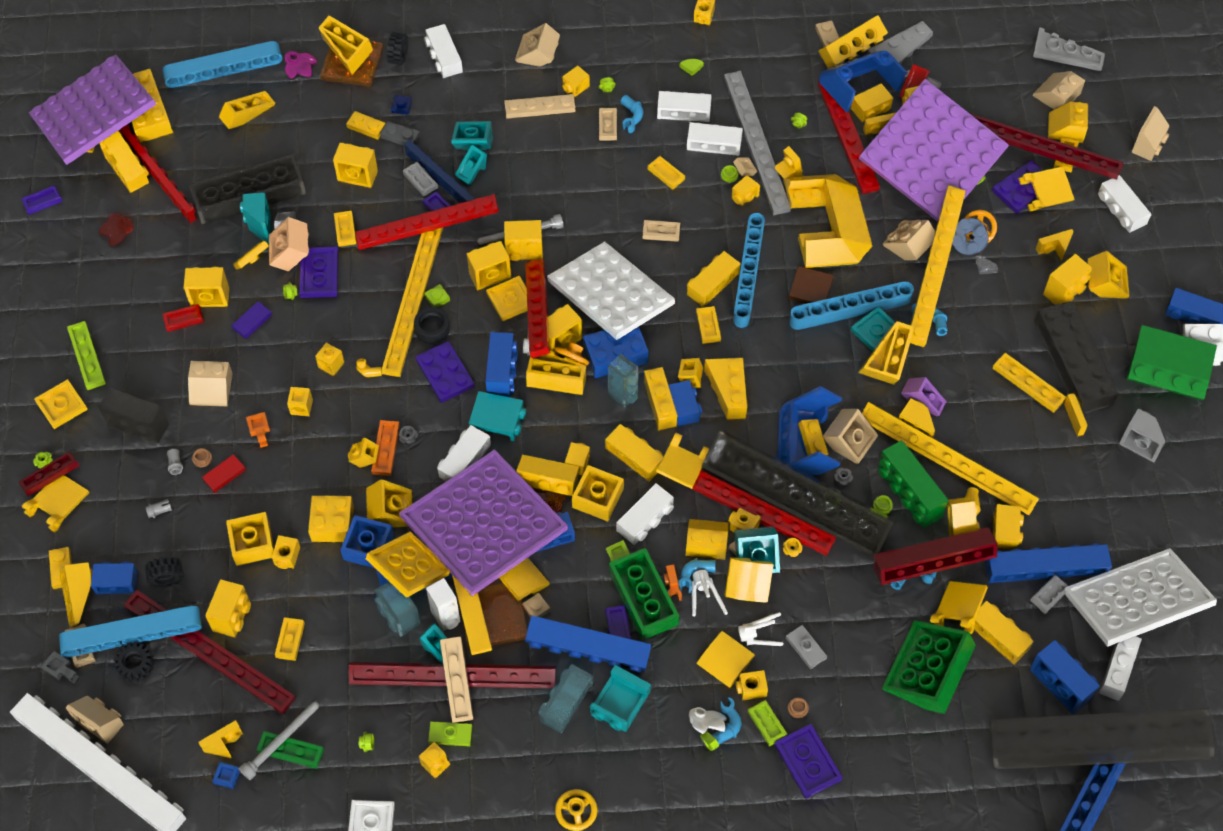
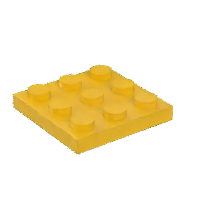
(407, 564)

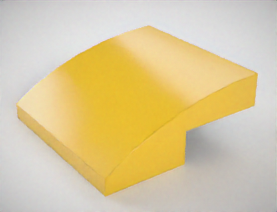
(748, 579)
(524, 580)
(725, 659)

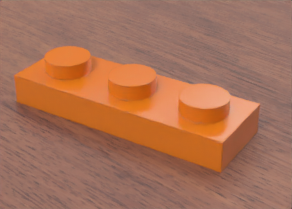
(387, 442)

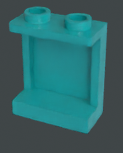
(498, 414)
(620, 699)

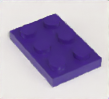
(1014, 194)
(319, 273)
(444, 371)
(808, 761)

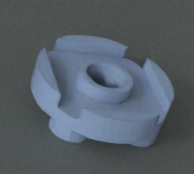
(980, 235)

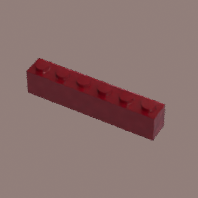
(935, 556)

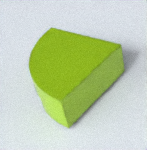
(691, 65)
(710, 742)

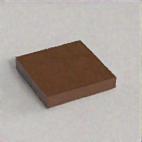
(810, 285)

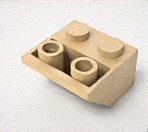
(910, 239)

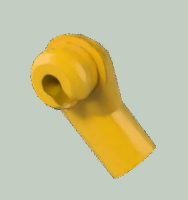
(366, 370)

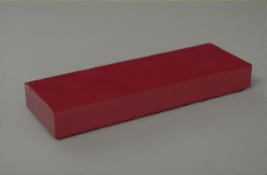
(49, 473)

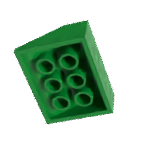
(1172, 362)
(930, 665)

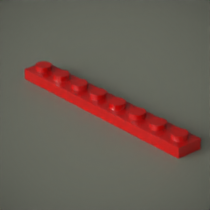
(851, 143)
(158, 174)
(426, 222)
(537, 308)
(770, 515)

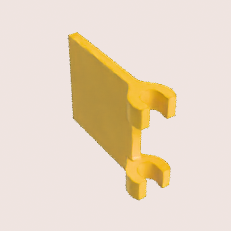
(1049, 186)
(681, 464)
(57, 500)
(961, 603)

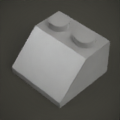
(1143, 436)

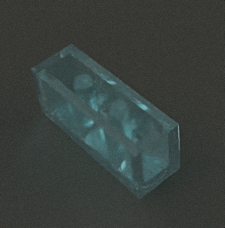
(623, 381)
(565, 698)

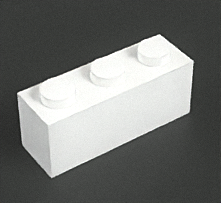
(443, 51)
(684, 106)
(714, 139)
(1124, 204)
(468, 450)
(645, 514)
(443, 605)
(1120, 668)

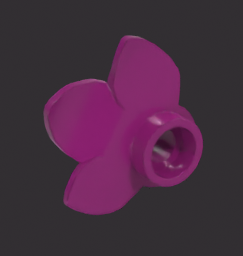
(300, 65)

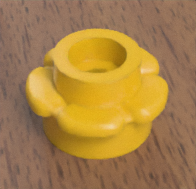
(792, 542)

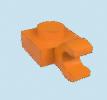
(258, 426)
(671, 579)

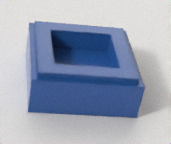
(226, 775)

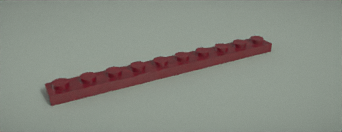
(1054, 149)
(220, 658)
(434, 675)

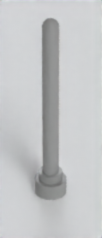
(554, 222)
(250, 768)

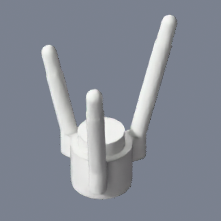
(703, 582)
(748, 631)

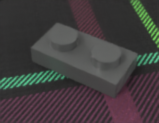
(399, 134)

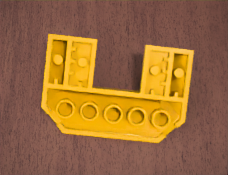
(849, 233)

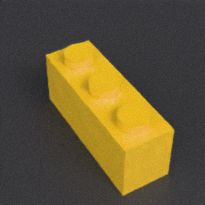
(713, 278)
(660, 398)
(634, 452)
(548, 475)
(1002, 633)

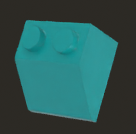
(475, 132)
(257, 214)
(758, 545)

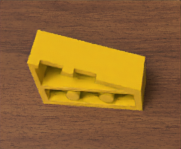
(346, 43)
(124, 162)
(890, 354)
(556, 374)
(729, 385)

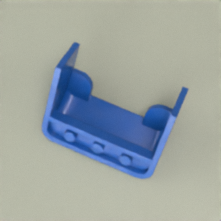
(836, 77)
(790, 441)

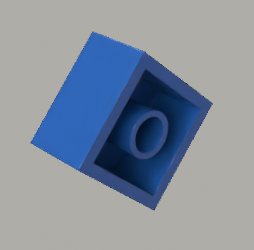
(364, 537)

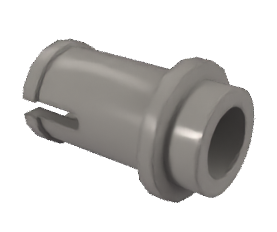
(175, 466)
(158, 508)

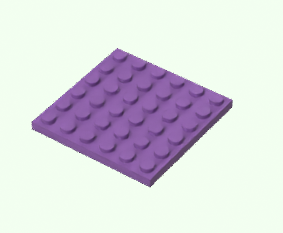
(92, 109)
(932, 146)
(483, 522)

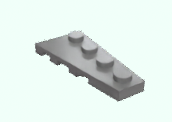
(903, 44)
(1056, 49)

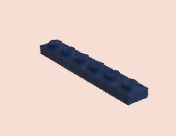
(437, 173)

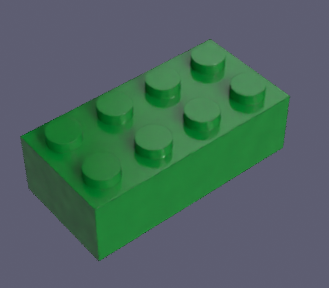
(912, 484)
(643, 594)

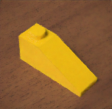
(242, 110)
(76, 586)

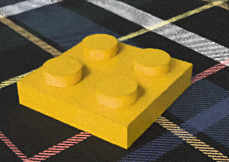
(509, 298)
(60, 404)

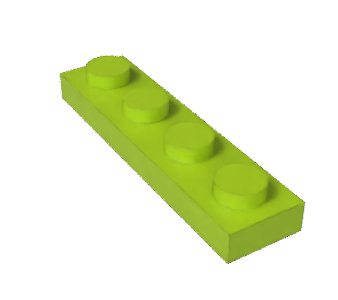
(86, 355)

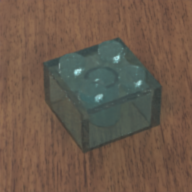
(398, 609)

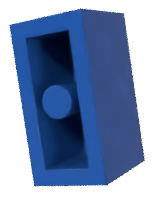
(685, 402)
(114, 578)

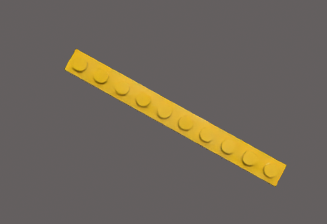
(936, 265)
(411, 303)
(950, 458)

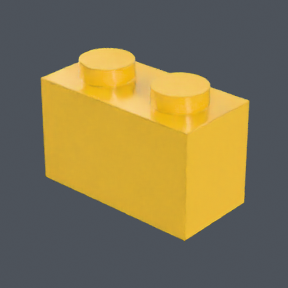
(872, 102)
(962, 515)
(1007, 526)

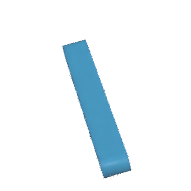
(222, 64)
(746, 292)
(844, 311)
(130, 630)

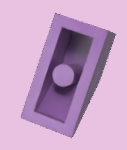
(923, 391)

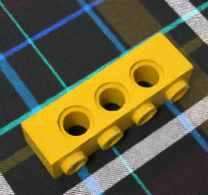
(875, 31)

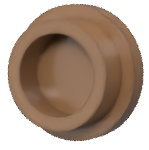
(202, 457)
(798, 708)

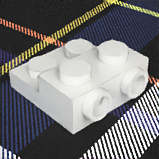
(1207, 333)

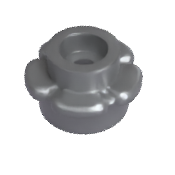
(408, 430)
(843, 481)

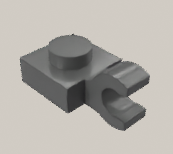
(57, 666)

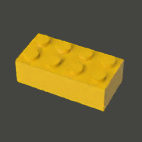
(154, 121)

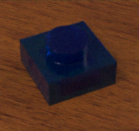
(401, 104)

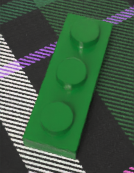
(293, 750)

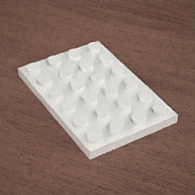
(611, 290)
(1139, 597)

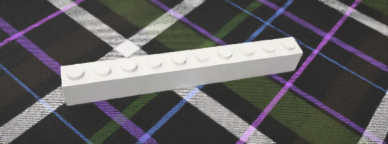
(98, 765)

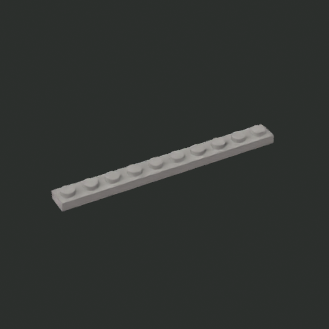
(757, 143)

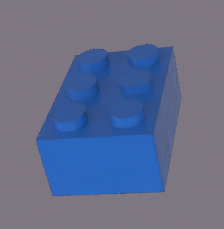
(604, 349)
(501, 364)
(1064, 677)

